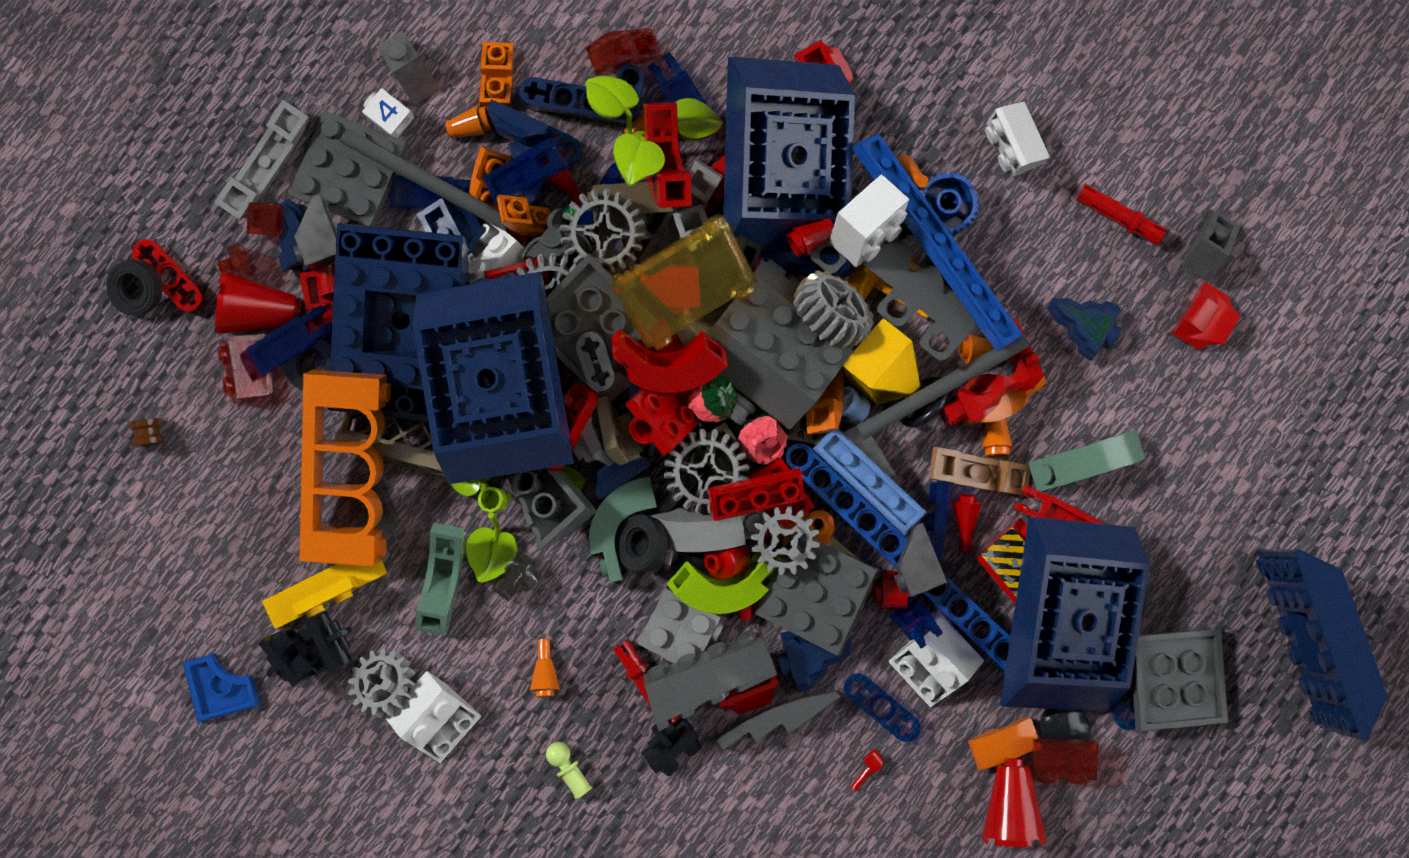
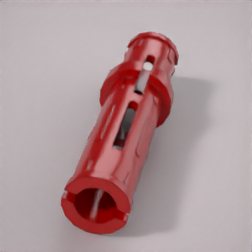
(1126, 217)
(635, 668)

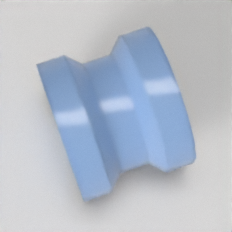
(854, 406)

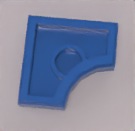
(216, 690)

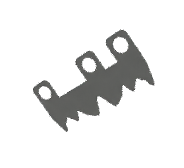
(917, 290)

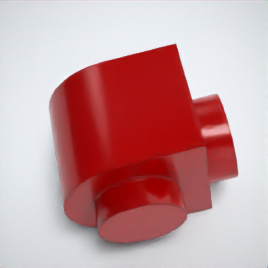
(887, 592)

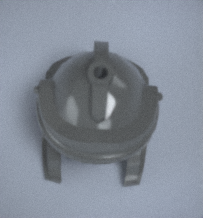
(550, 242)

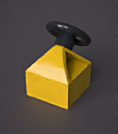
(887, 370)

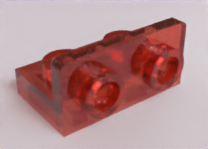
(242, 375)
(1064, 760)

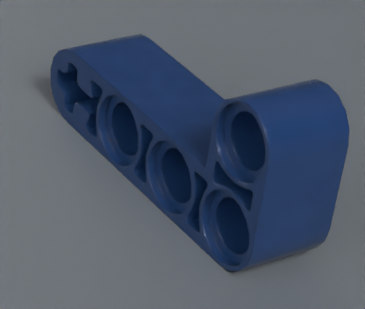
(577, 107)

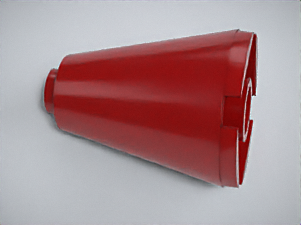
(251, 305)
(1013, 807)

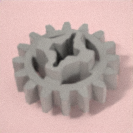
(793, 552)
(381, 683)

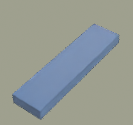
(869, 481)

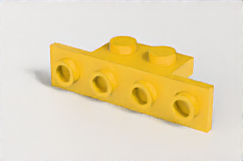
(318, 590)

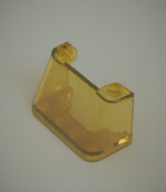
(684, 282)

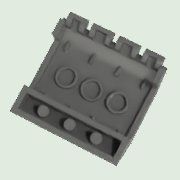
(772, 352)

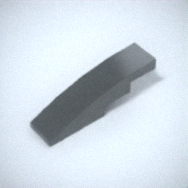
(789, 713)

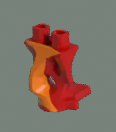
(995, 396)

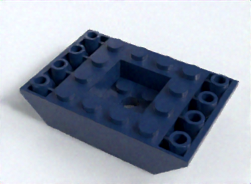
(769, 114)
(375, 278)
(523, 415)
(1063, 576)
(1325, 640)

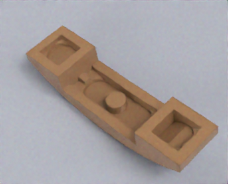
(978, 472)

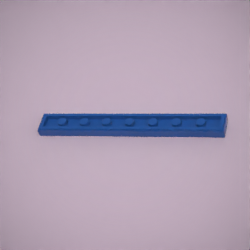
(941, 246)

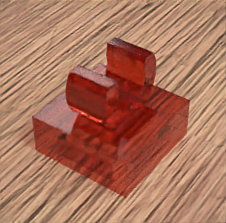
(264, 219)
(237, 263)

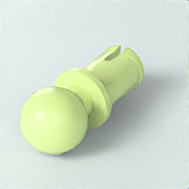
(558, 756)

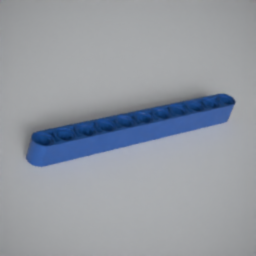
(874, 537)

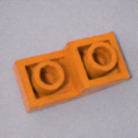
(496, 73)
(486, 162)
(521, 217)
(1008, 742)

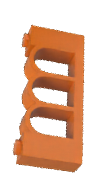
(341, 543)

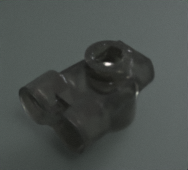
(519, 574)

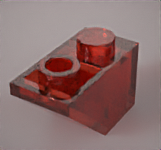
(622, 48)

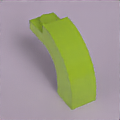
(717, 595)

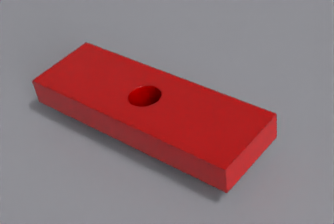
(739, 497)

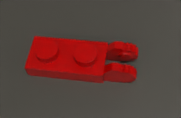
(1051, 508)

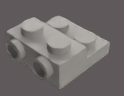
(678, 629)

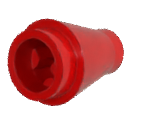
(809, 237)

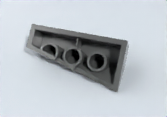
(550, 504)
(707, 676)

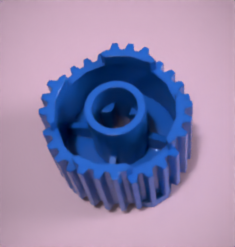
(961, 195)

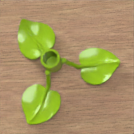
(632, 154)
(490, 549)

